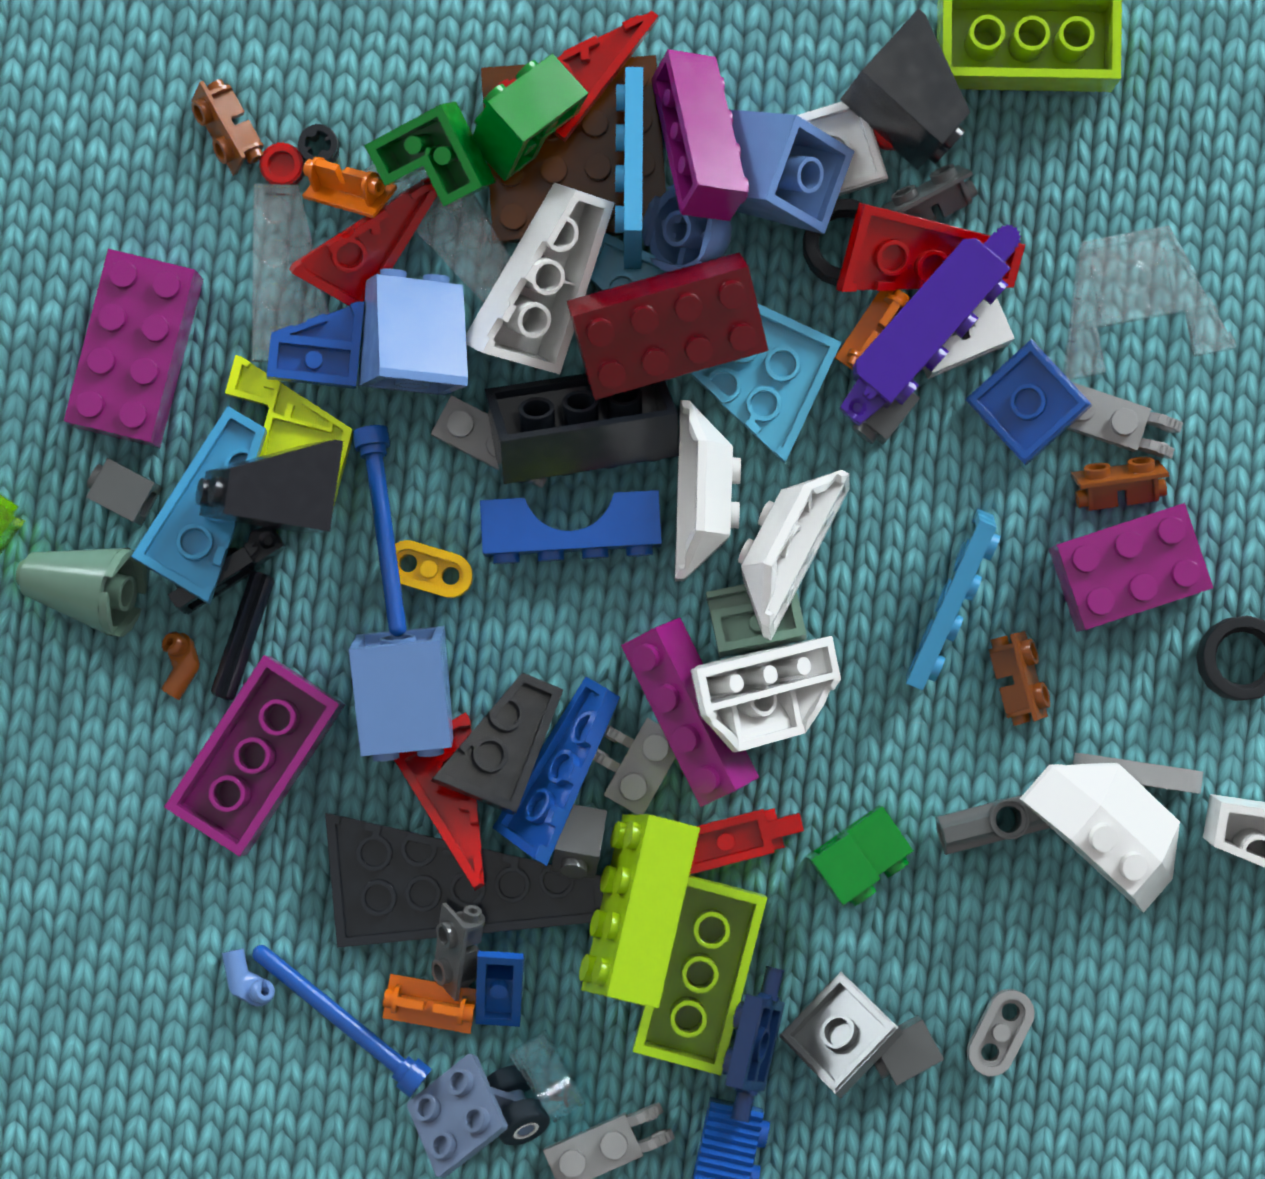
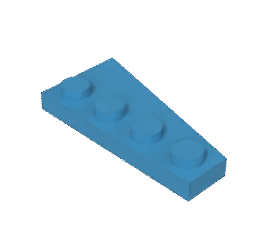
(630, 175)
(190, 546)
(964, 585)

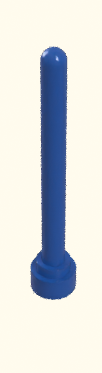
(372, 445)
(406, 1071)

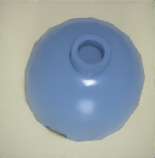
(682, 239)

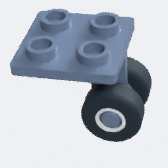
(468, 1111)

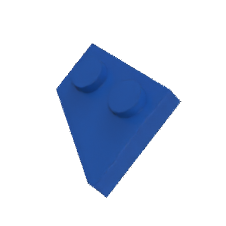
(319, 350)

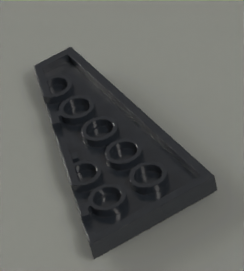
(395, 880)

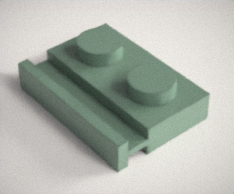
(737, 627)

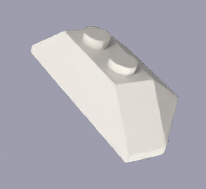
(703, 491)
(787, 544)
(766, 692)
(1110, 825)

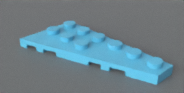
(762, 391)

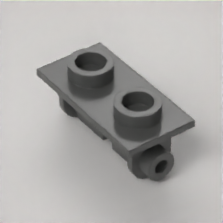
(944, 189)
(454, 961)

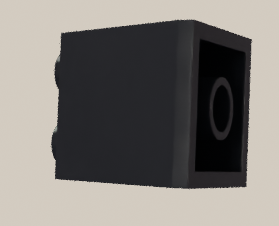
(911, 94)
(276, 490)

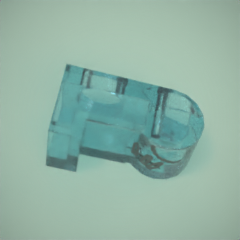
(548, 1076)

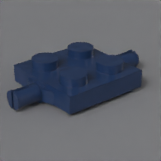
(754, 1045)

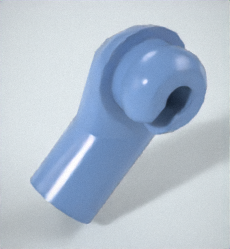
(245, 983)

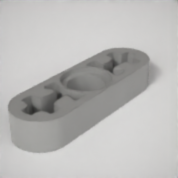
(1151, 774)

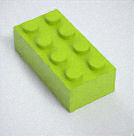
(1032, 44)
(639, 909)
(703, 977)

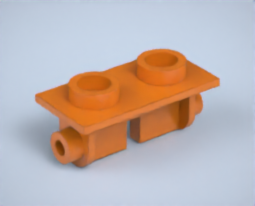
(347, 188)
(874, 320)
(428, 1004)

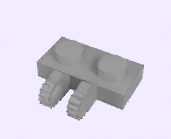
(642, 767)

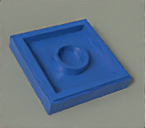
(1028, 402)

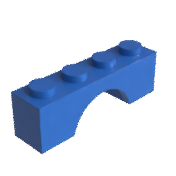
(514, 530)

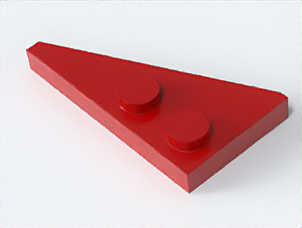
(598, 62)
(366, 246)
(450, 812)

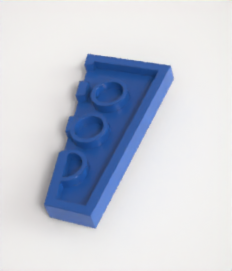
(559, 772)

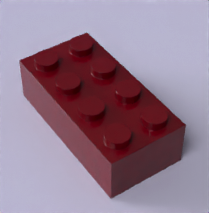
(668, 325)

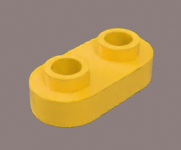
(431, 567)

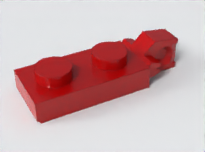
(742, 838)

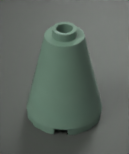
(87, 585)

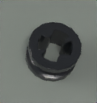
(312, 134)

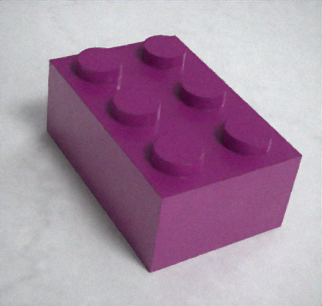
(1130, 567)

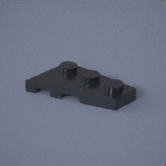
(504, 746)

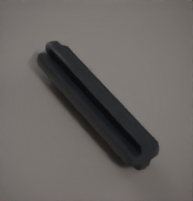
(242, 635)

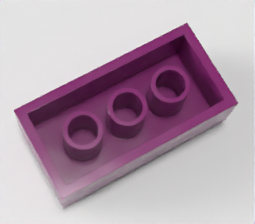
(134, 348)
(254, 756)

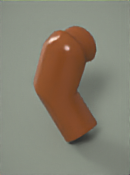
(184, 663)

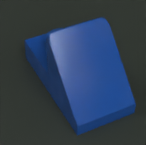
(499, 988)

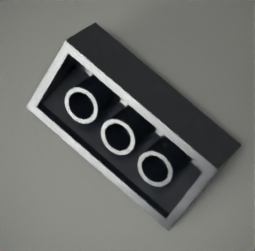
(562, 430)

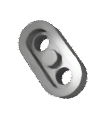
(1004, 1033)

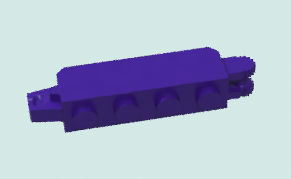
(928, 321)

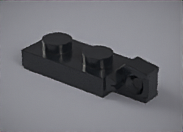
(238, 565)

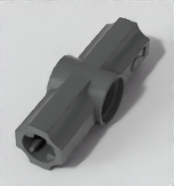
(978, 825)

